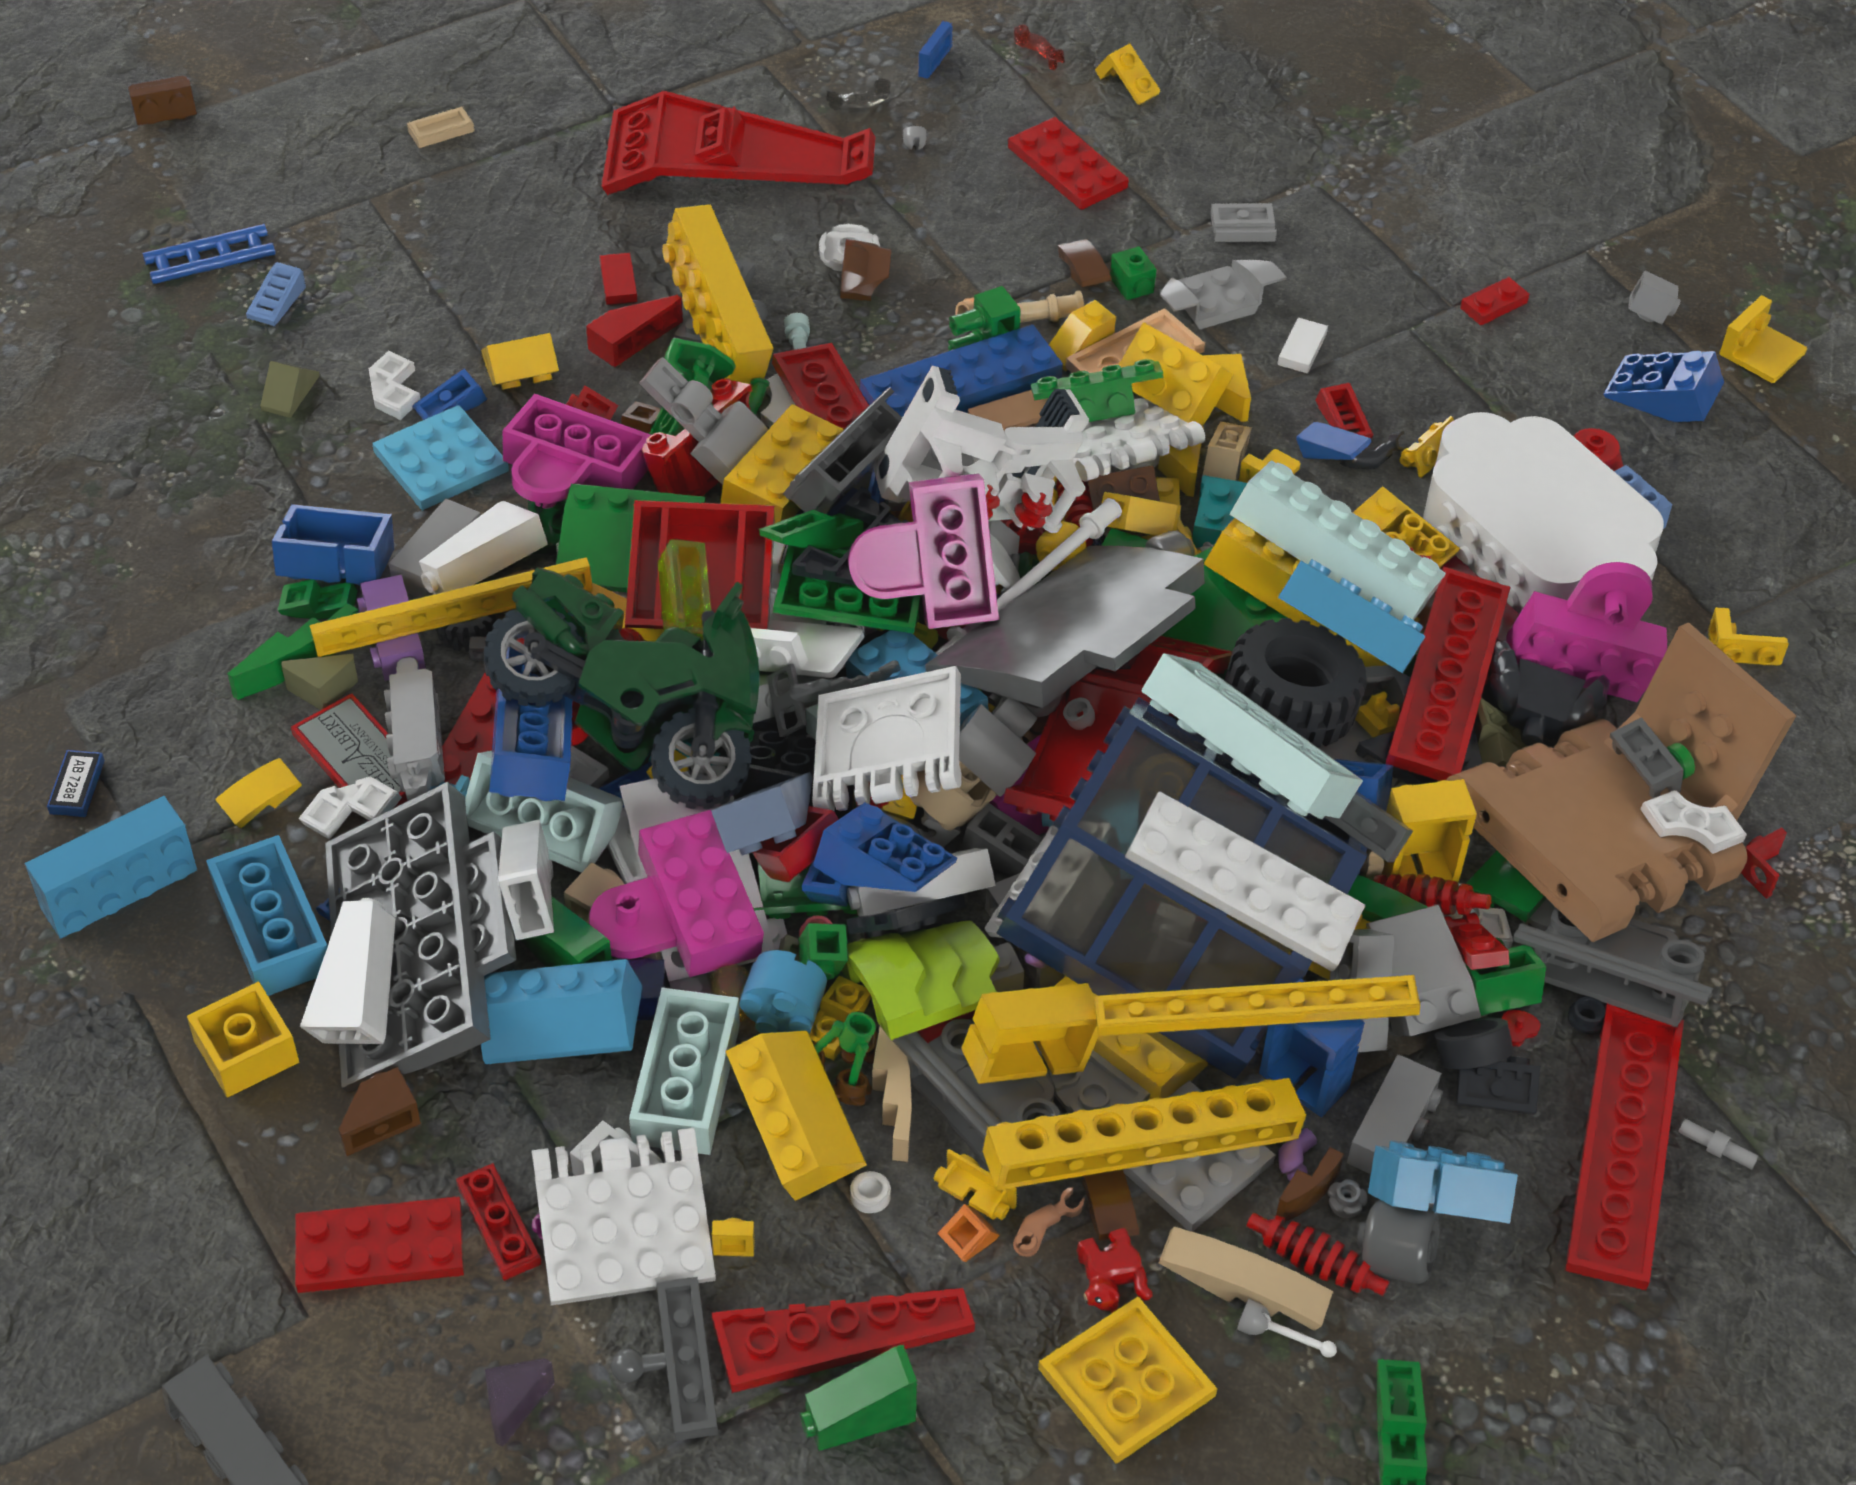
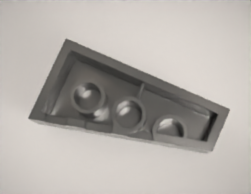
(226, 1427)

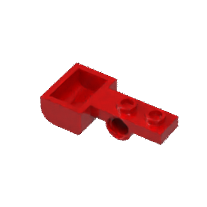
(790, 857)

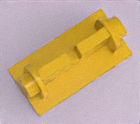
(1425, 453)
(964, 1175)

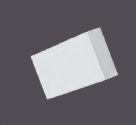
(1302, 345)

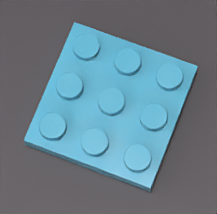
(440, 457)

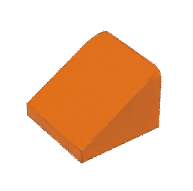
(968, 1233)

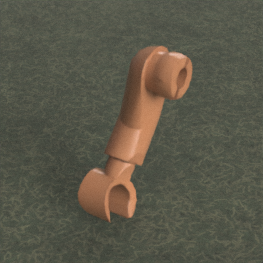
(1035, 1224)

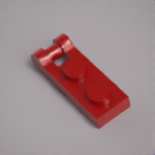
(1476, 943)

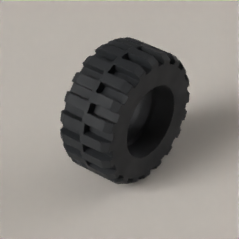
(1307, 655)

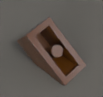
(378, 1111)

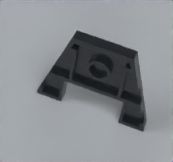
(824, 566)

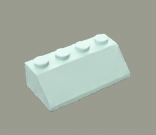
(572, 828)

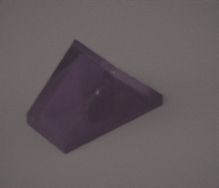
(515, 1392)

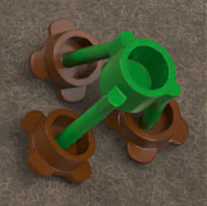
(859, 1043)

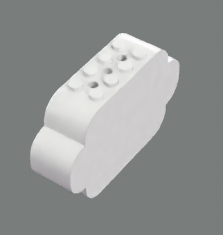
(1535, 506)

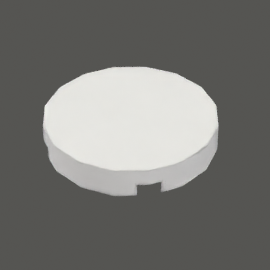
(833, 244)
(1004, 568)

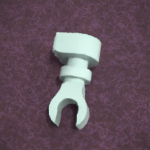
(797, 330)

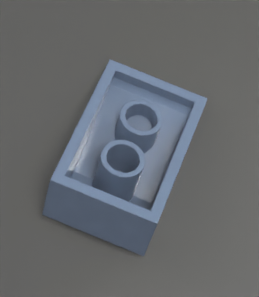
(764, 815)

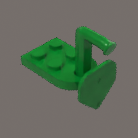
(705, 365)

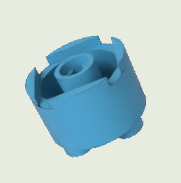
(783, 993)

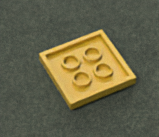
(1127, 1379)

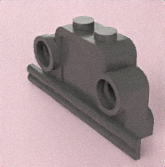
(845, 459)
(1630, 969)
(950, 1087)

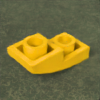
(257, 790)
(837, 1004)

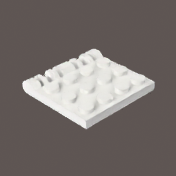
(1133, 439)
(888, 733)
(623, 1224)

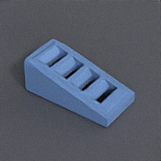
(279, 277)

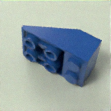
(1668, 384)
(879, 852)

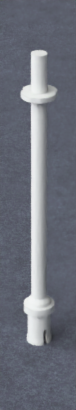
(1091, 526)

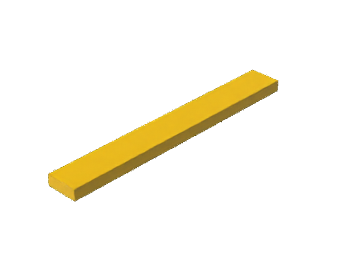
(431, 611)
(1257, 1005)

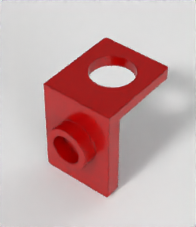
(1758, 852)

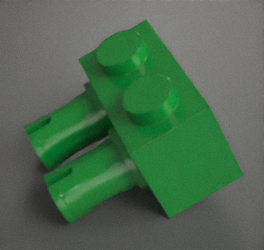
(991, 316)
(1512, 984)

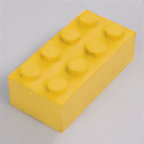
(776, 460)

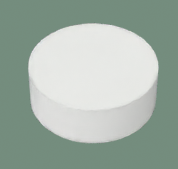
(870, 1192)

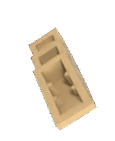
(892, 1075)
(1243, 1274)

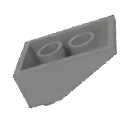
(1442, 980)

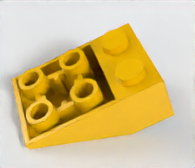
(1404, 524)

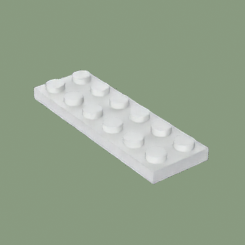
(1245, 881)

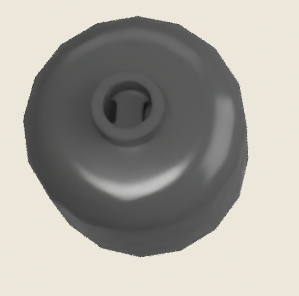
(1400, 1242)

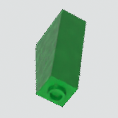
(571, 941)

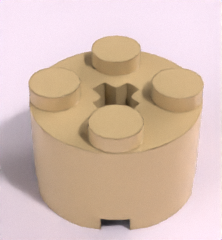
(957, 805)

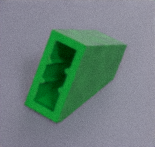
(862, 1401)

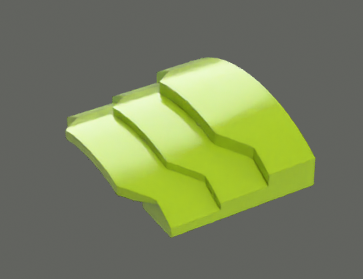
(923, 974)

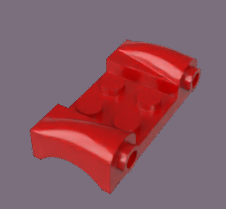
(670, 458)

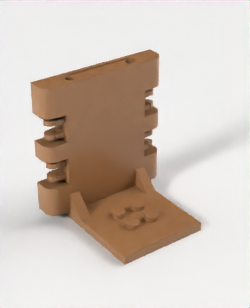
(1575, 812)

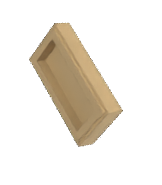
(440, 127)

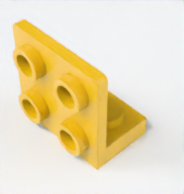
(1758, 346)

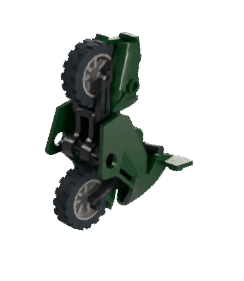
(637, 688)

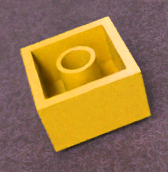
(243, 1039)

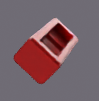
(1345, 395)

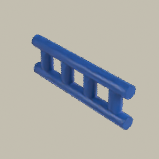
(192, 249)

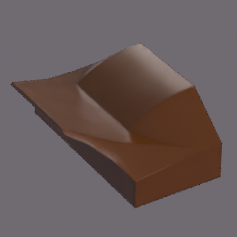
(863, 269)

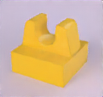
(1378, 715)

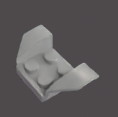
(1222, 292)

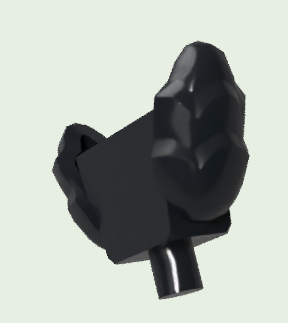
(1541, 698)

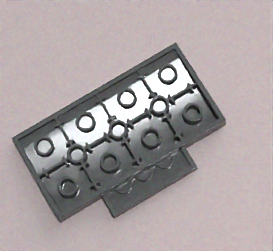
(1079, 617)
(445, 934)

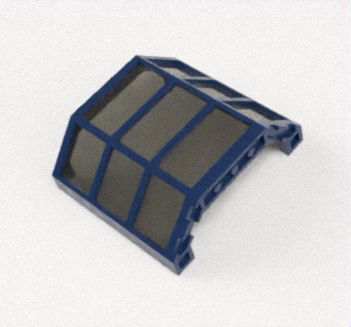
(1138, 933)

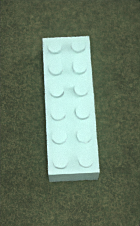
(1325, 530)
(1251, 737)

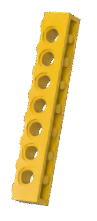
(1142, 1133)

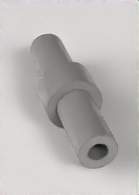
(1718, 1144)

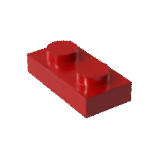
(1494, 301)

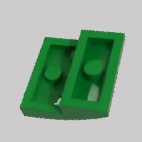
(1507, 887)

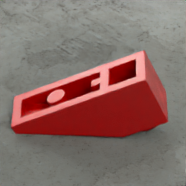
(631, 328)

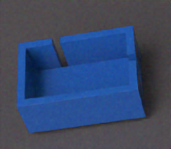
(333, 544)
(1326, 1045)

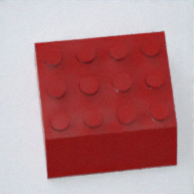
(732, 555)

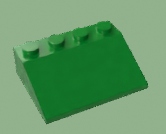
(600, 526)
(841, 601)
(1221, 613)

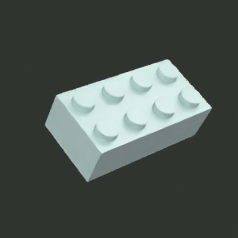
(685, 1067)

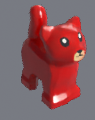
(1114, 1266)

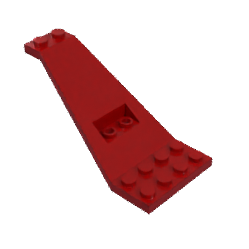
(707, 140)
(1066, 752)

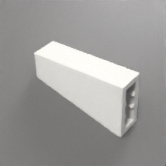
(483, 548)
(968, 874)
(526, 879)
(354, 978)

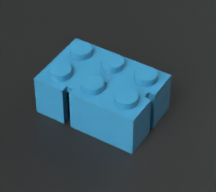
(1453, 1182)

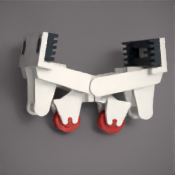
(1013, 462)

